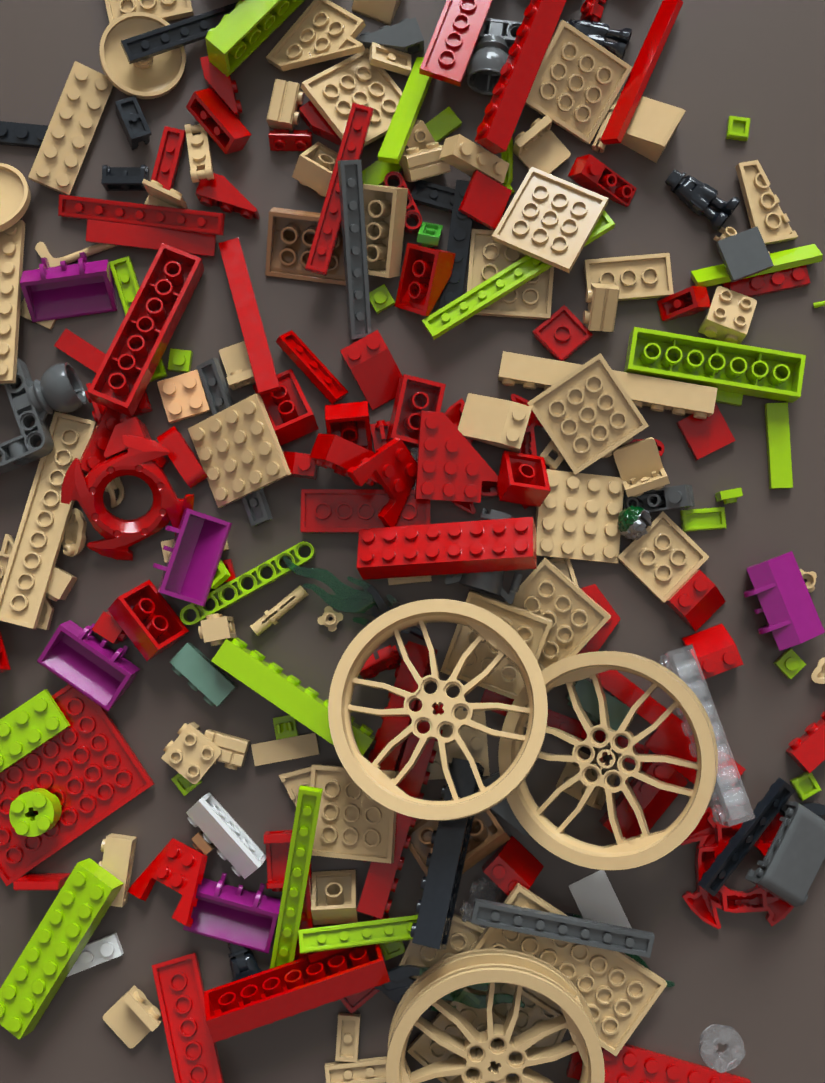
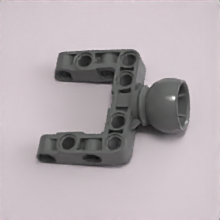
(490, 54)
(59, 391)

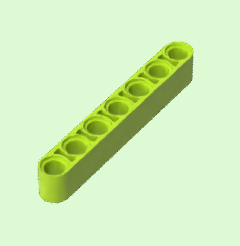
(237, 584)

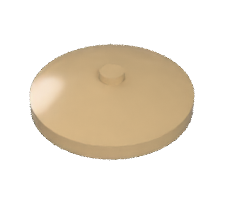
(147, 77)
(14, 196)

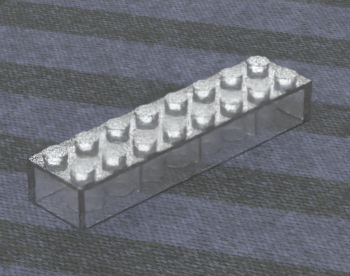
(729, 794)

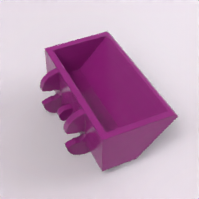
(69, 289)
(193, 557)
(784, 601)
(88, 664)
(235, 915)

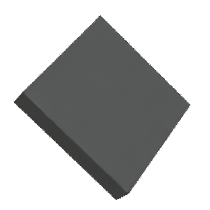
(744, 254)

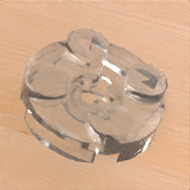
(724, 1060)

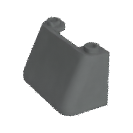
(793, 856)

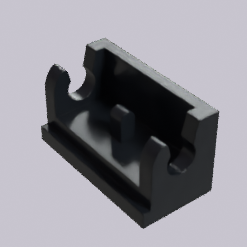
(132, 121)
(124, 178)

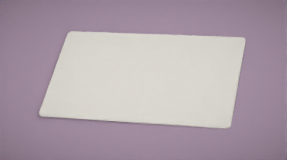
(598, 900)

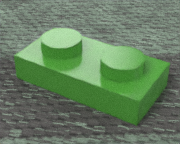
(429, 234)

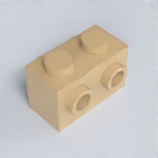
(217, 629)

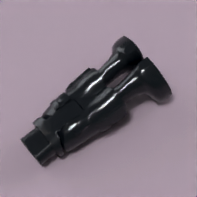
(600, 32)
(700, 196)
(242, 962)

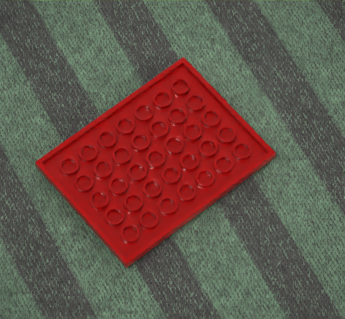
(84, 767)

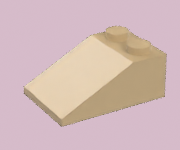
(494, 421)

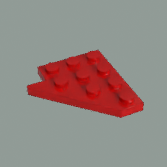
(448, 463)

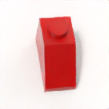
(684, 303)

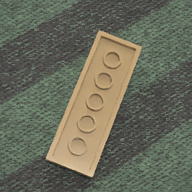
(71, 129)

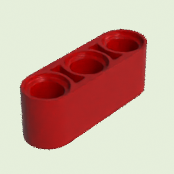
(411, 210)
(182, 457)

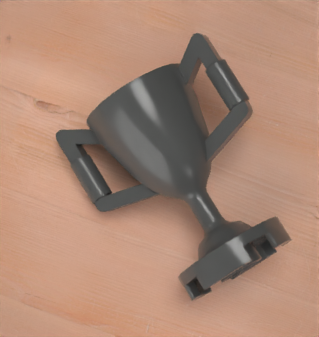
(489, 581)

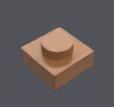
(201, 844)

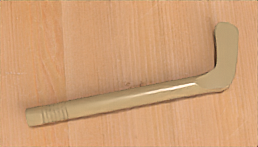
(43, 251)

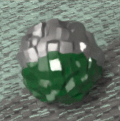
(633, 522)

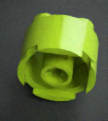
(28, 823)

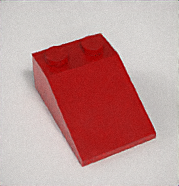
(423, 278)
(373, 369)
(289, 409)

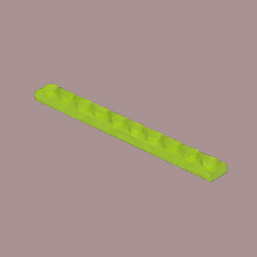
(497, 287)
(296, 875)

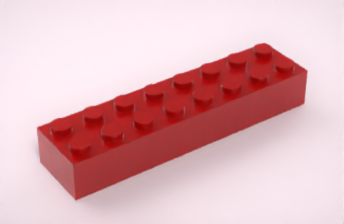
(146, 330)
(447, 548)
(291, 990)

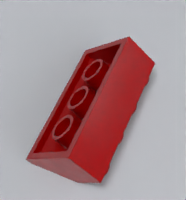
(652, 799)

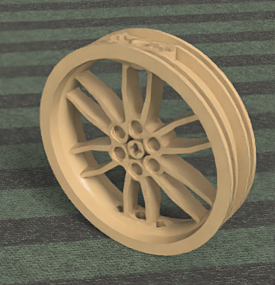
(490, 630)
(638, 849)
(493, 967)

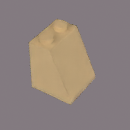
(652, 127)

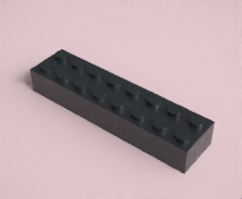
(445, 865)

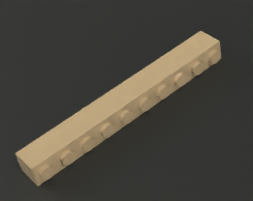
(642, 389)

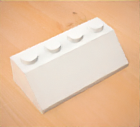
(226, 835)

